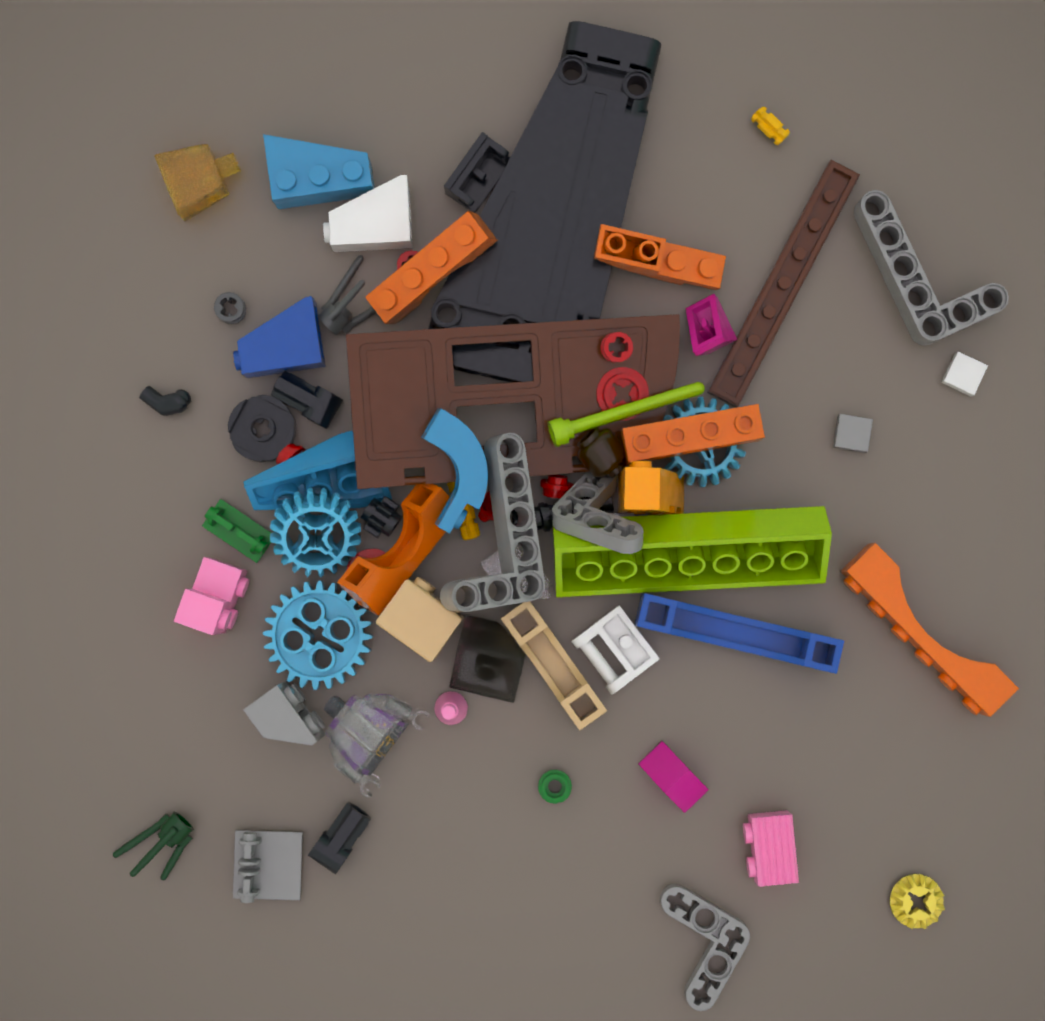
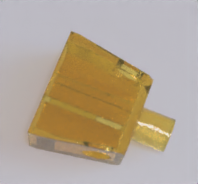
(195, 177)

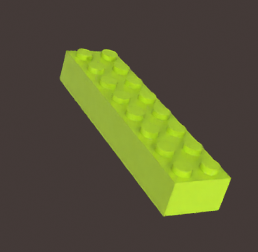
(701, 553)

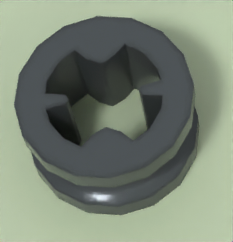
(220, 310)

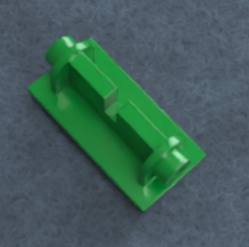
(237, 530)

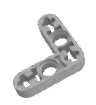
(618, 534)
(716, 933)

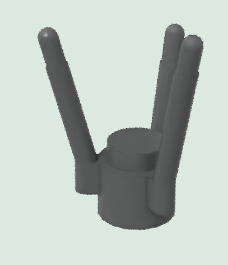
(335, 313)

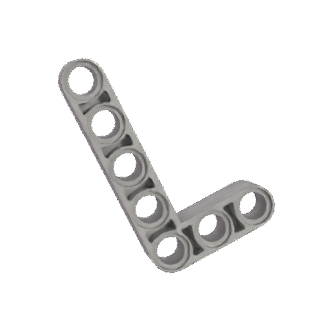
(916, 279)
(506, 534)

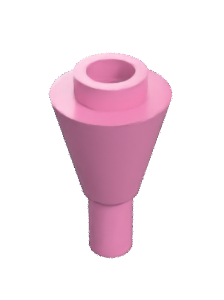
(451, 708)

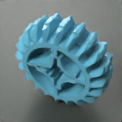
(706, 456)
(330, 551)

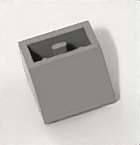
(284, 716)

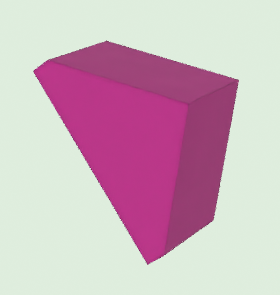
(708, 326)
(673, 776)

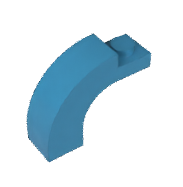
(469, 463)

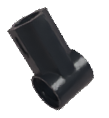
(313, 402)
(336, 843)

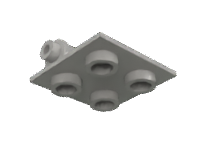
(267, 865)

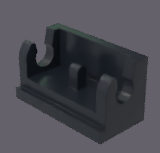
(477, 173)

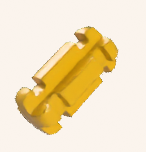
(770, 125)

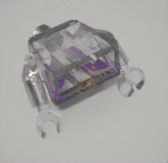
(365, 733)

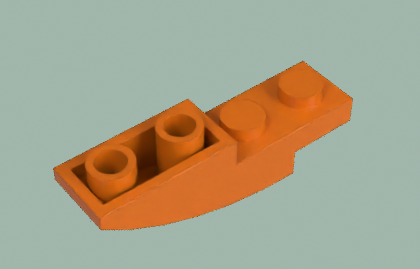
(658, 259)

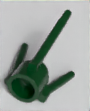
(174, 830)

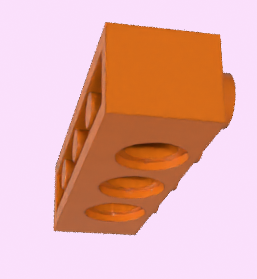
(692, 434)

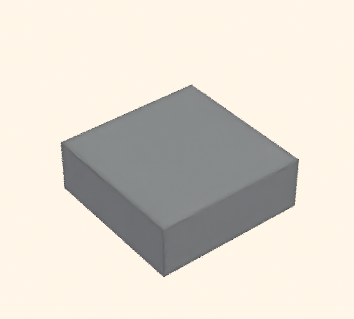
(852, 433)

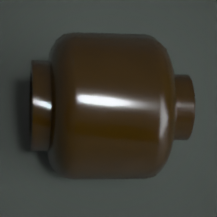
(602, 453)

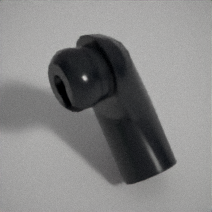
(166, 404)

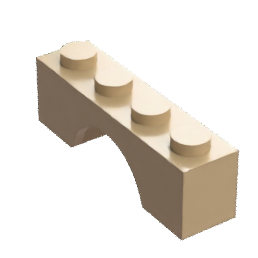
(554, 664)

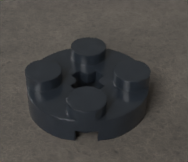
(257, 410)

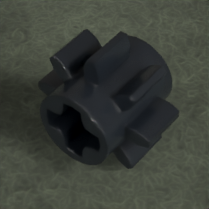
(381, 517)

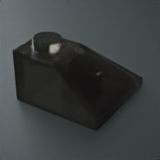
(487, 660)

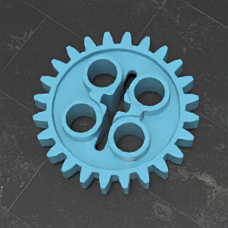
(302, 661)

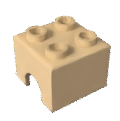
(419, 619)

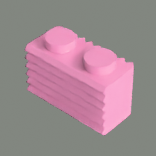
(771, 848)

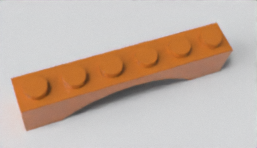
(879, 580)

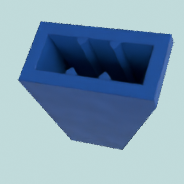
(283, 343)

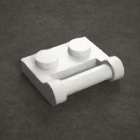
(623, 641)

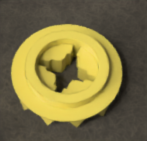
(901, 902)

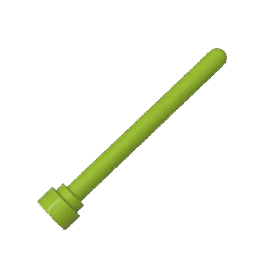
(563, 430)

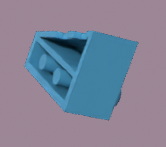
(314, 173)

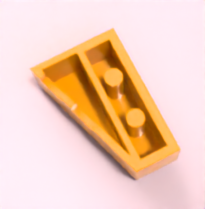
(649, 490)

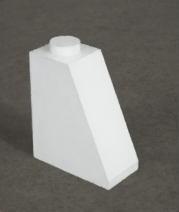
(373, 220)

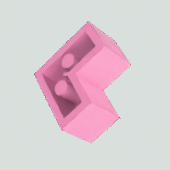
(213, 597)

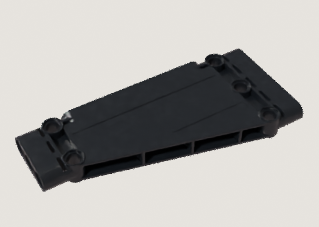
(552, 198)

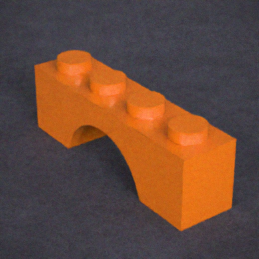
(446, 253)
(376, 580)

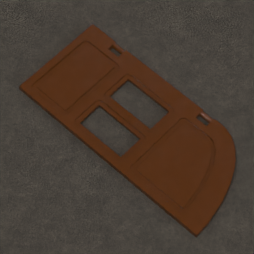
(408, 374)

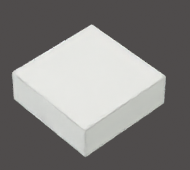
(964, 374)

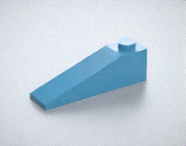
(322, 466)

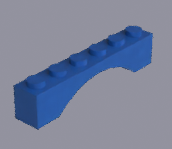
(739, 633)

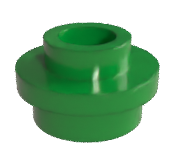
(547, 794)

